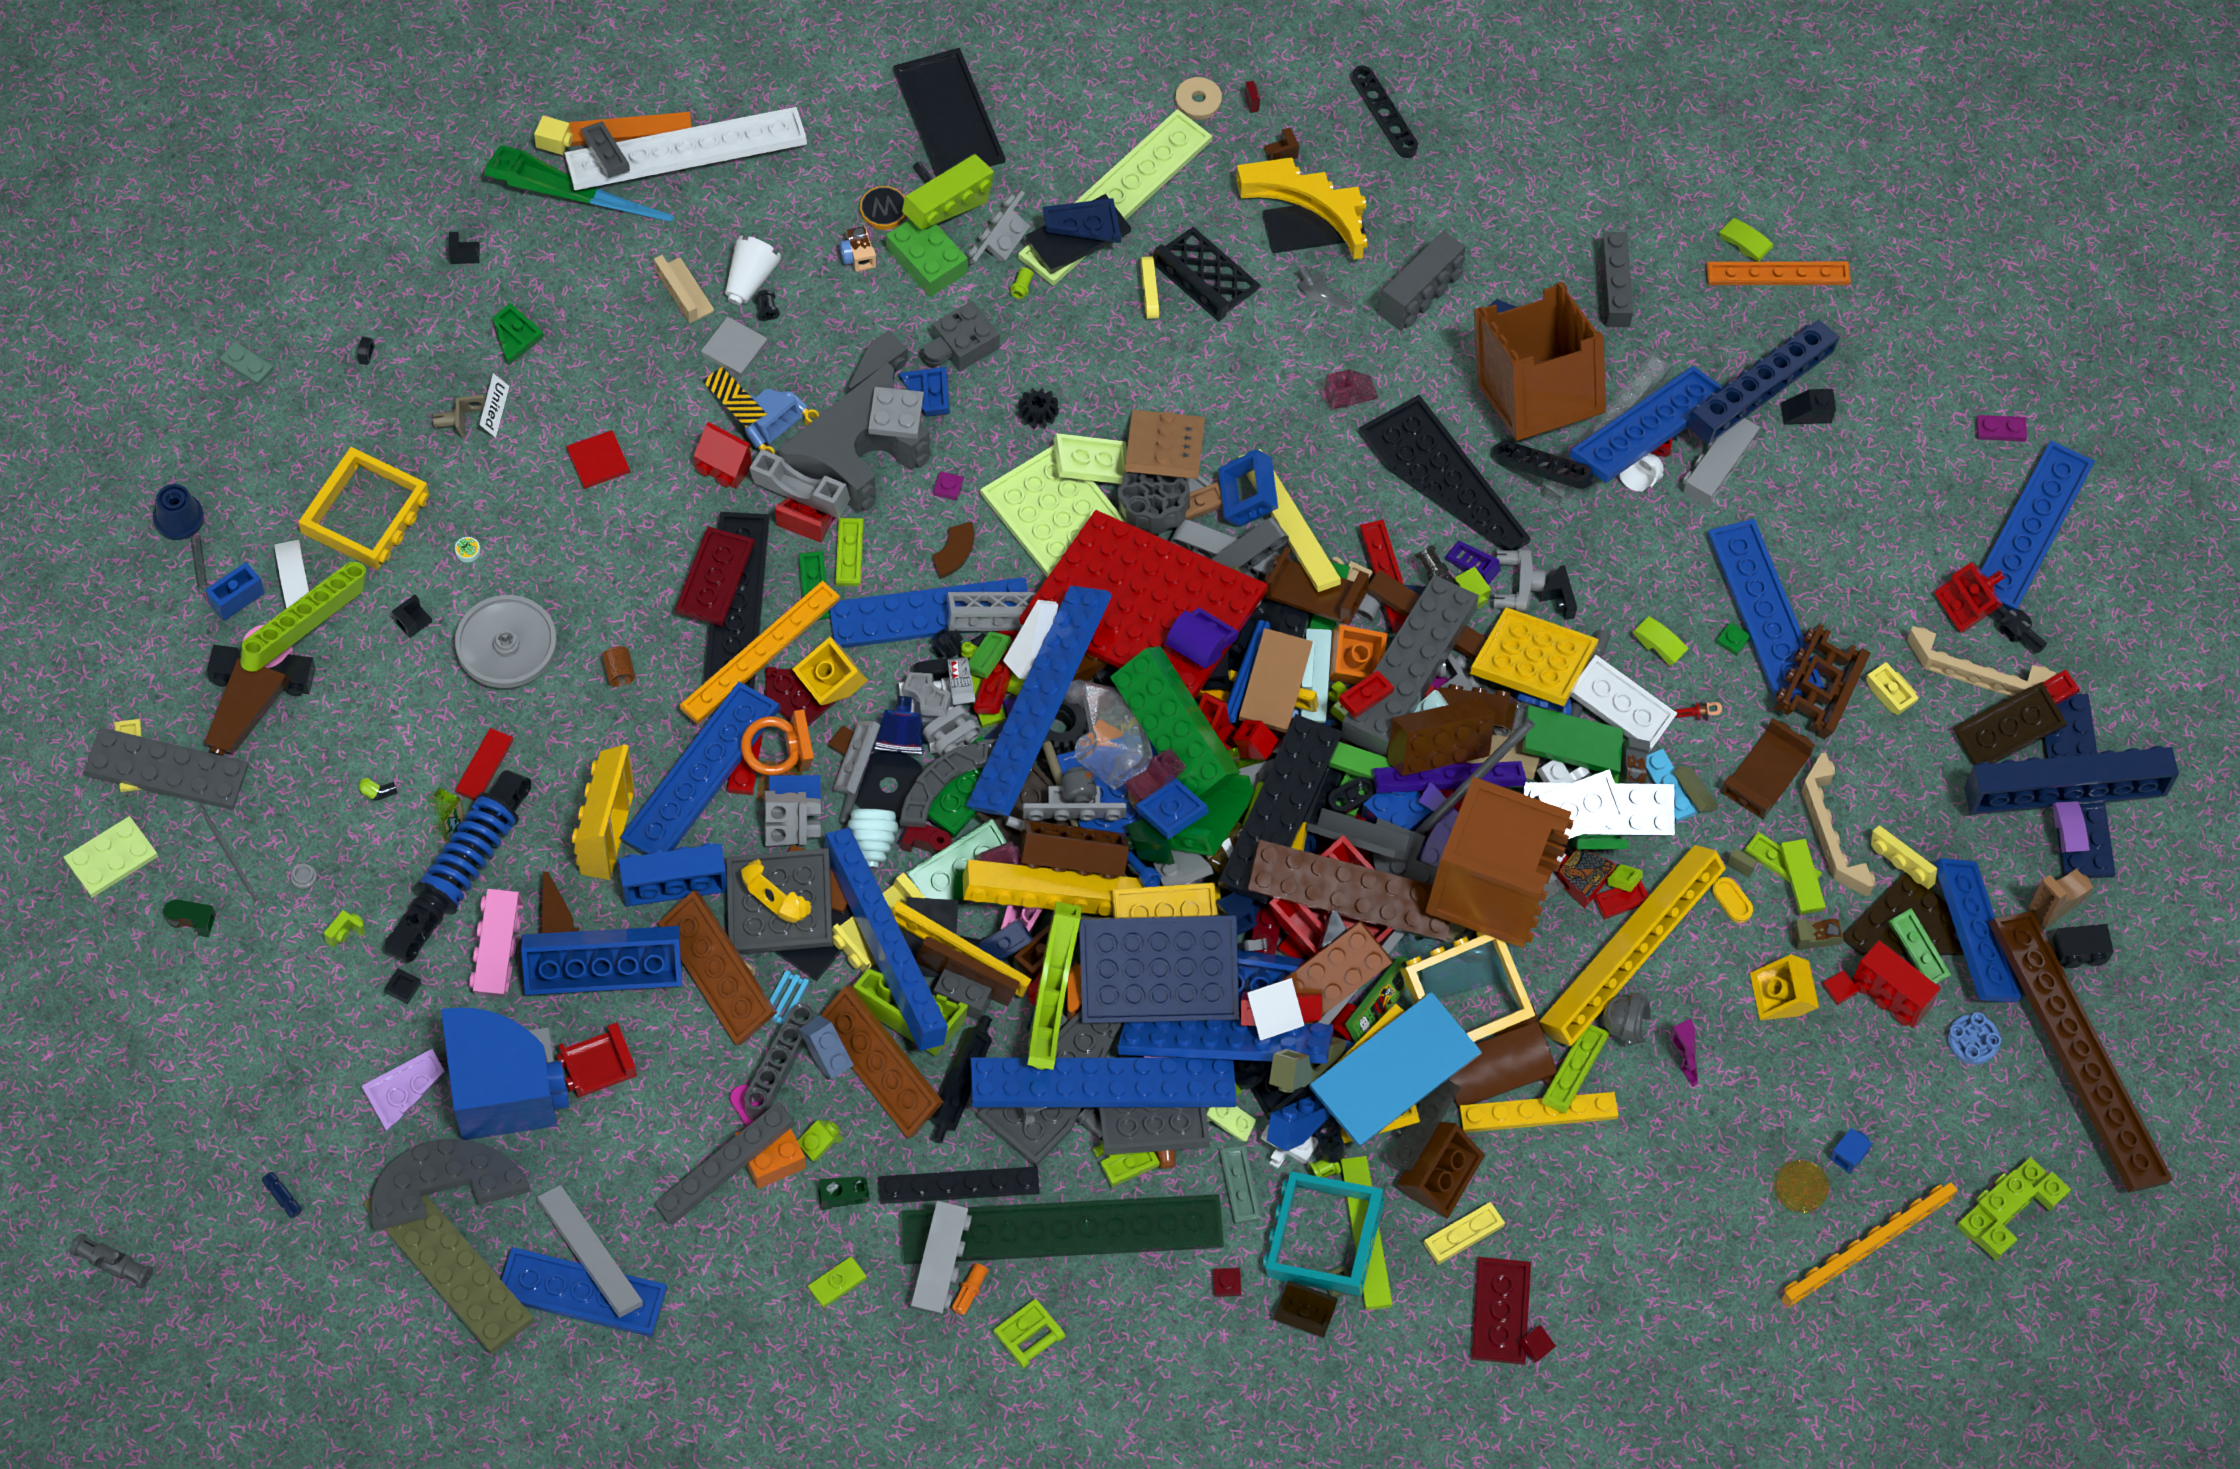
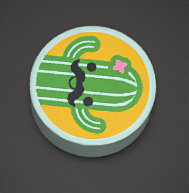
(467, 549)

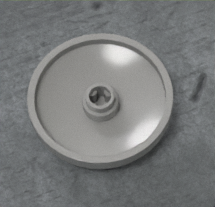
(506, 641)

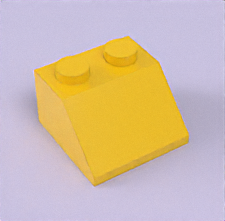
(830, 673)
(1784, 988)

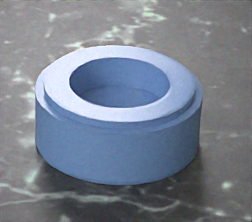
(846, 252)

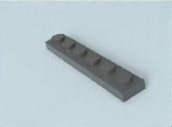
(725, 1163)

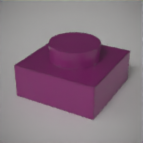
(948, 486)

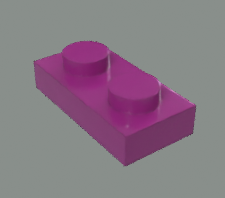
(2001, 428)

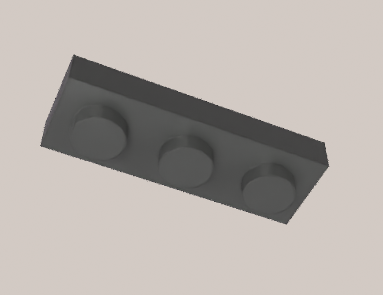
(605, 149)

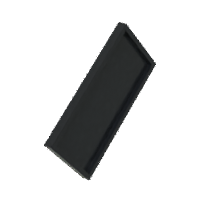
(948, 110)

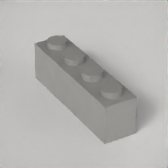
(1720, 462)
(939, 1258)

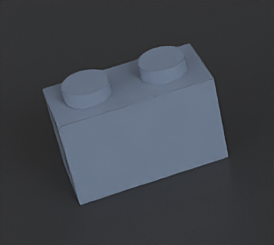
(825, 1047)

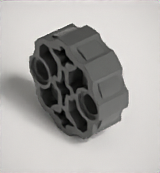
(1153, 501)

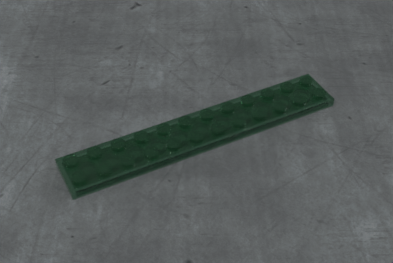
(1077, 1228)

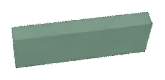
(1240, 1184)

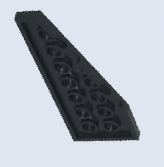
(1427, 457)

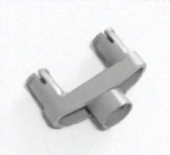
(1530, 580)

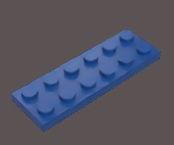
(1971, 917)
(569, 1291)

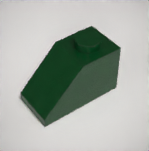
(1149, 842)

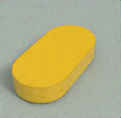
(1732, 899)

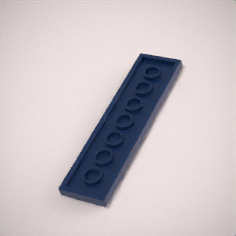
(2070, 741)

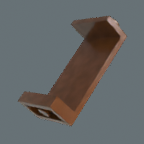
(1293, 587)
(1768, 769)

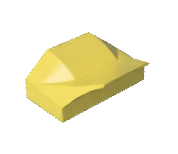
(1891, 689)

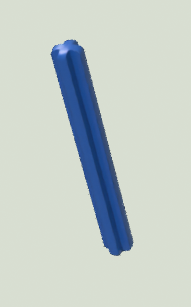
(1242, 679)

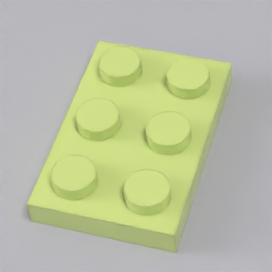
(1090, 458)
(110, 856)

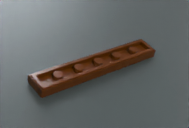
(1404, 599)

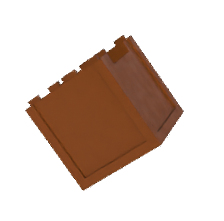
(1540, 363)
(1499, 862)

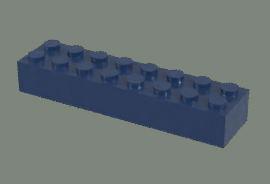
(2069, 779)

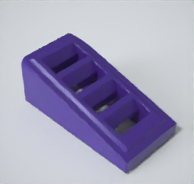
(1489, 565)

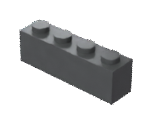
(1616, 279)

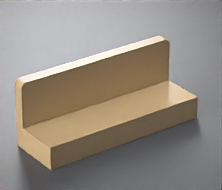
(683, 288)

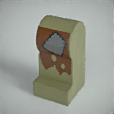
(1817, 933)

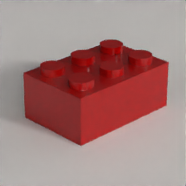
(1895, 985)

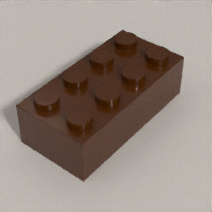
(1440, 736)
(1073, 849)

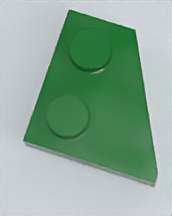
(515, 332)

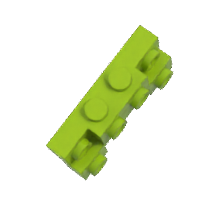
(2009, 1197)

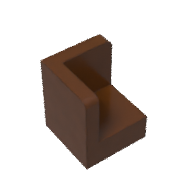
(1286, 148)

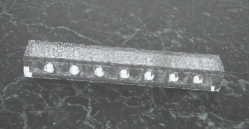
(1643, 383)

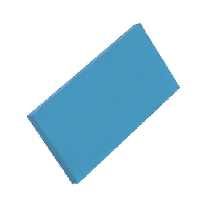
(1395, 1069)

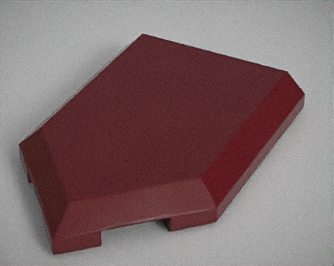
(792, 695)

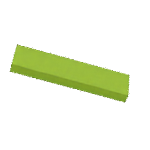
(1575, 1068)

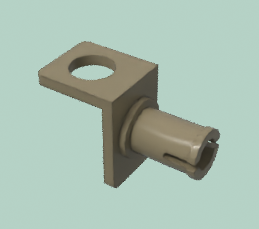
(457, 417)

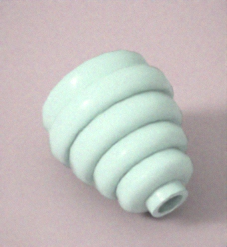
(874, 833)

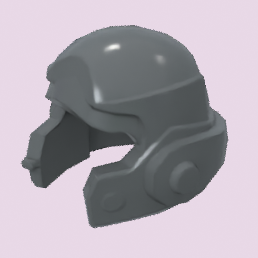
(1624, 1017)

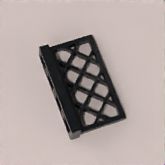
(1193, 281)

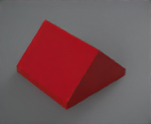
(802, 519)

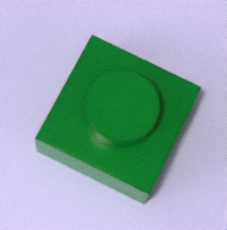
(1733, 639)

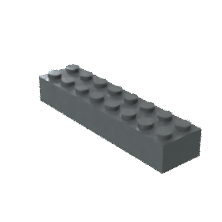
(1414, 660)

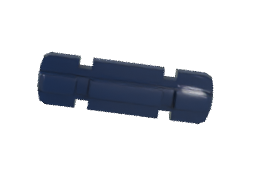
(282, 1195)

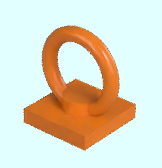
(797, 744)

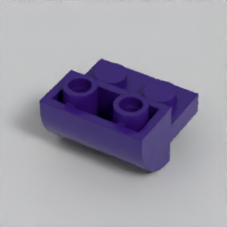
(1200, 637)

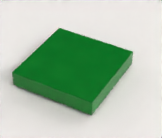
(1600, 842)

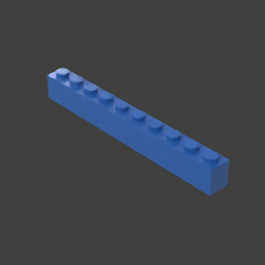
(885, 940)

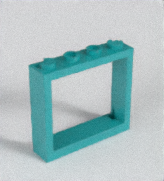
(1349, 1285)

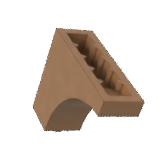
(2059, 897)

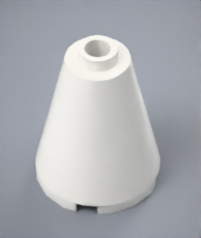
(749, 268)

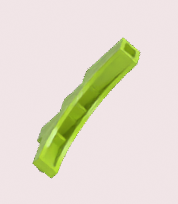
(1052, 985)

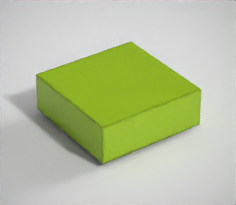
(1625, 877)

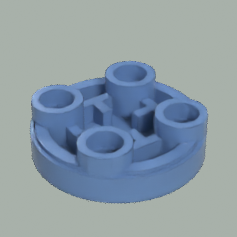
(1973, 1038)

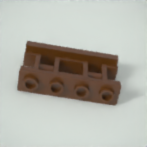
(1839, 689)

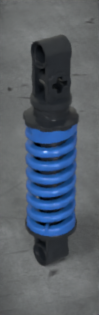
(457, 863)

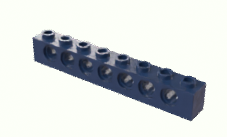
(1762, 381)

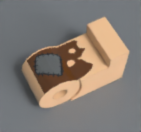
(861, 248)

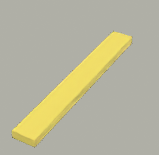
(1301, 538)

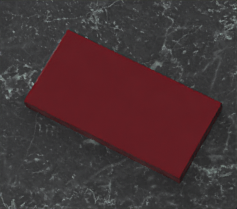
(715, 576)
(1501, 1310)

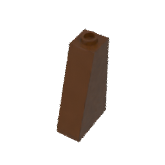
(243, 706)

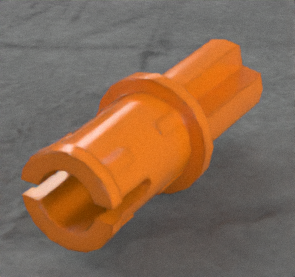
(969, 1289)

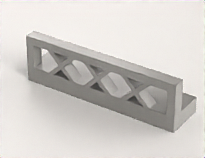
(987, 618)

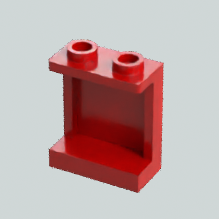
(597, 1062)

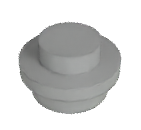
(303, 876)

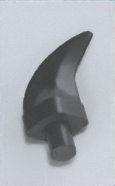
(1315, 289)

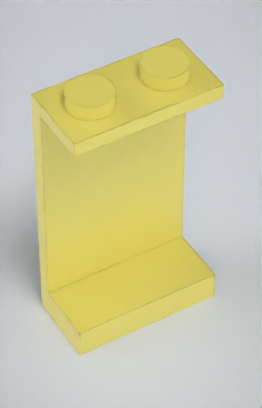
(849, 936)

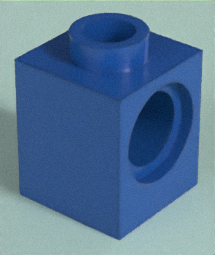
(1851, 1150)

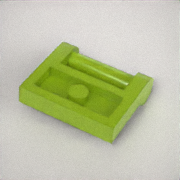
(1024, 1326)

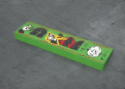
(1378, 1000)

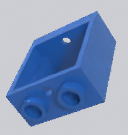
(1257, 505)

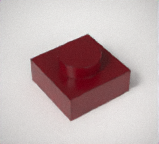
(1227, 1282)

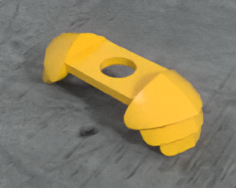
(787, 907)

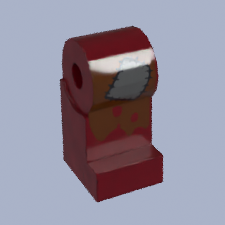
(927, 839)

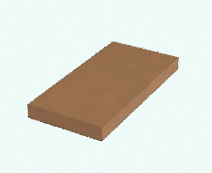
(1276, 679)

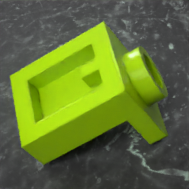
(340, 928)

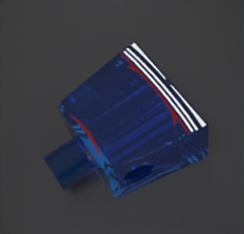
(901, 729)

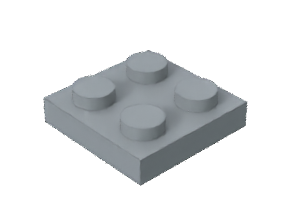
(896, 412)

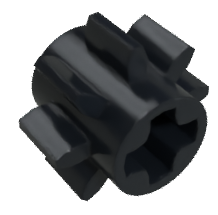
(947, 643)

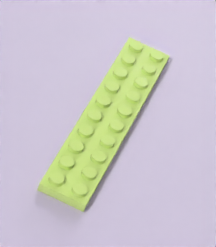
(1138, 176)

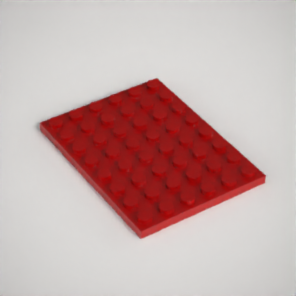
(1149, 590)

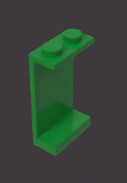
(1212, 829)

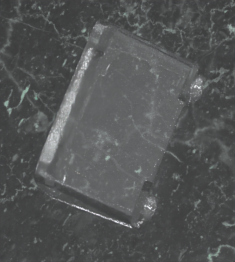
(1116, 742)

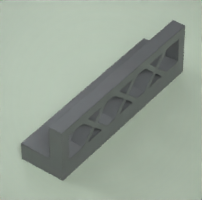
(1363, 834)

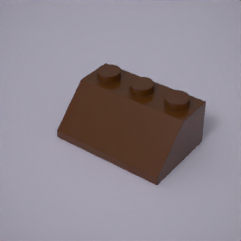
(1442, 1169)

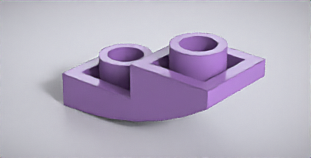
(2072, 827)

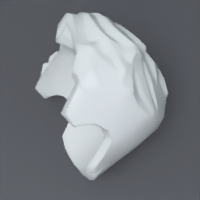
(1643, 473)

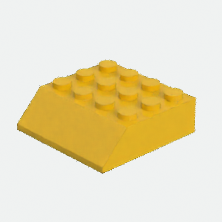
(604, 813)

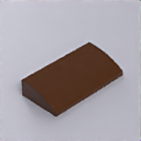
(1505, 1065)

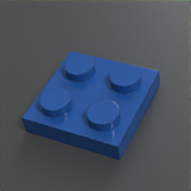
(1172, 808)

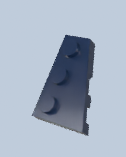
(1084, 219)

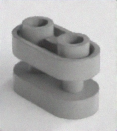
(952, 730)

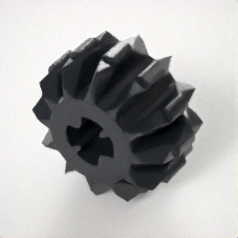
(1029, 409)

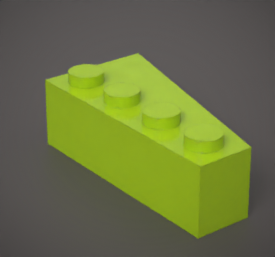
(950, 193)
(879, 999)

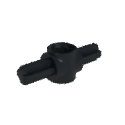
(2017, 627)

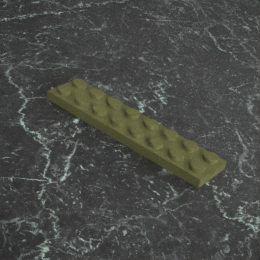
(460, 1277)

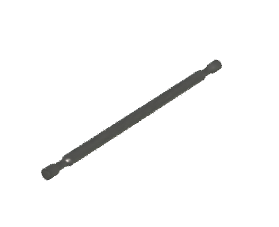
(228, 853)

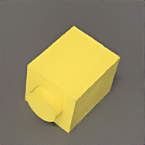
(553, 135)

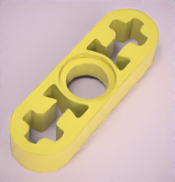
(1150, 287)

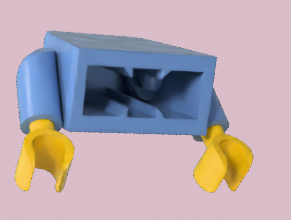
(782, 412)

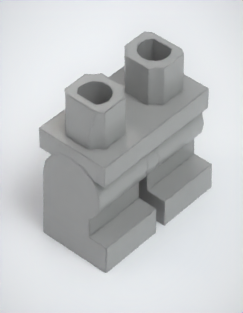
(787, 818)

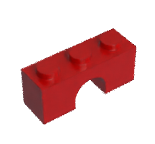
(1252, 739)

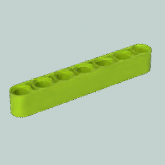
(302, 616)

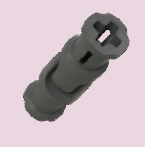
(111, 1260)

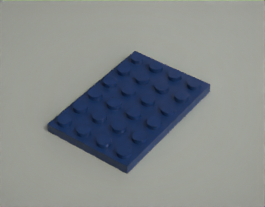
(1159, 968)

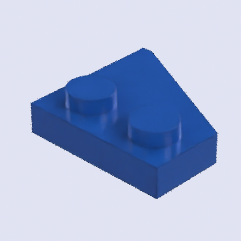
(935, 388)

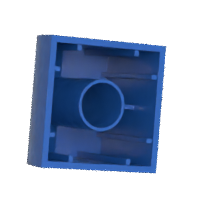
(499, 1075)

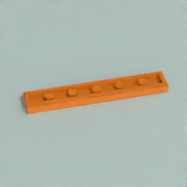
(634, 127)
(1778, 273)

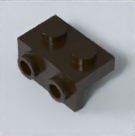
(1306, 1308)

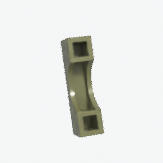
(1293, 1069)

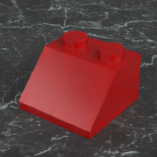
(722, 456)

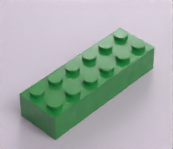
(1175, 721)

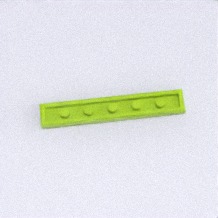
(1376, 1287)

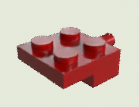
(1969, 596)

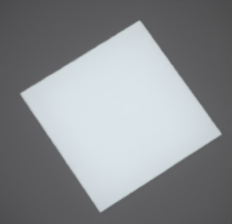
(1275, 1009)

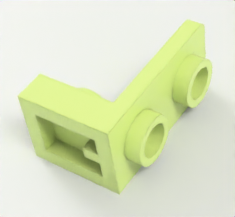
(1232, 1120)

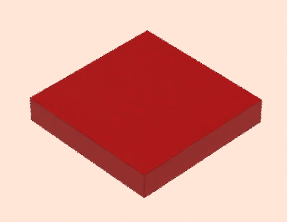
(598, 459)

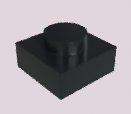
(402, 986)

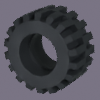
(1075, 719)

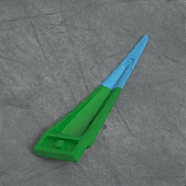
(530, 173)

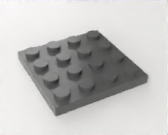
(756, 927)
(1153, 1129)

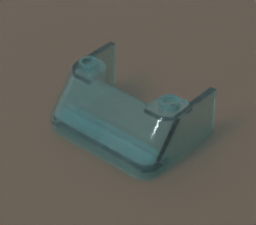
(1460, 973)

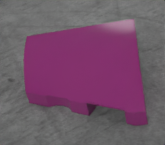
(1684, 1040)

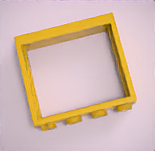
(332, 488)
(1460, 946)

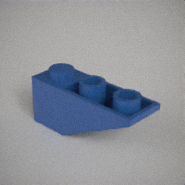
(1296, 1122)

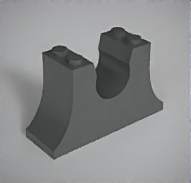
(841, 436)

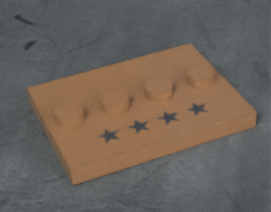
(1165, 444)

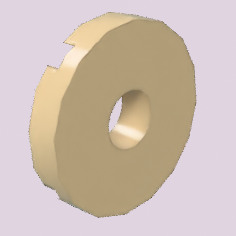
(1198, 86)

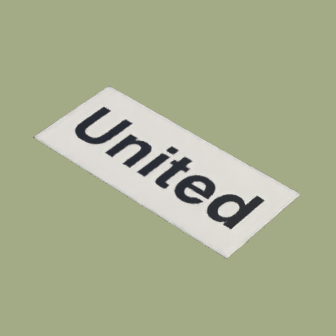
(494, 405)

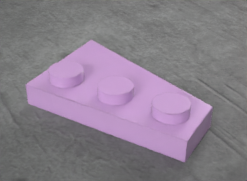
(402, 1087)

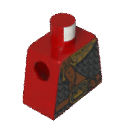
(1584, 874)

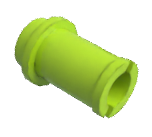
(1020, 287)

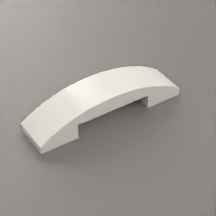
(291, 571)

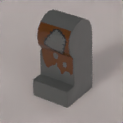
(1634, 761)

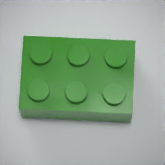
(927, 256)

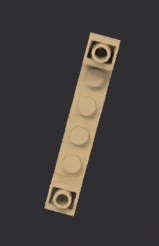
(1921, 642)
(1854, 877)

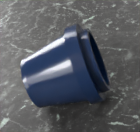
(177, 513)

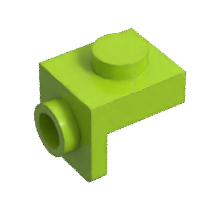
(820, 1138)

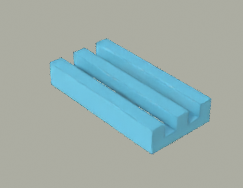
(794, 980)

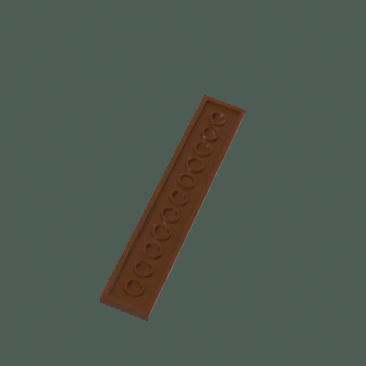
(2081, 1052)

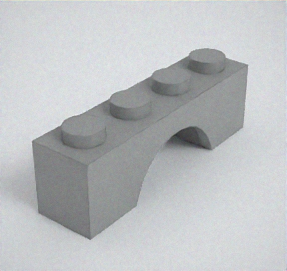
(821, 494)

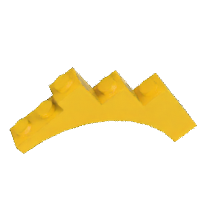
(1283, 181)

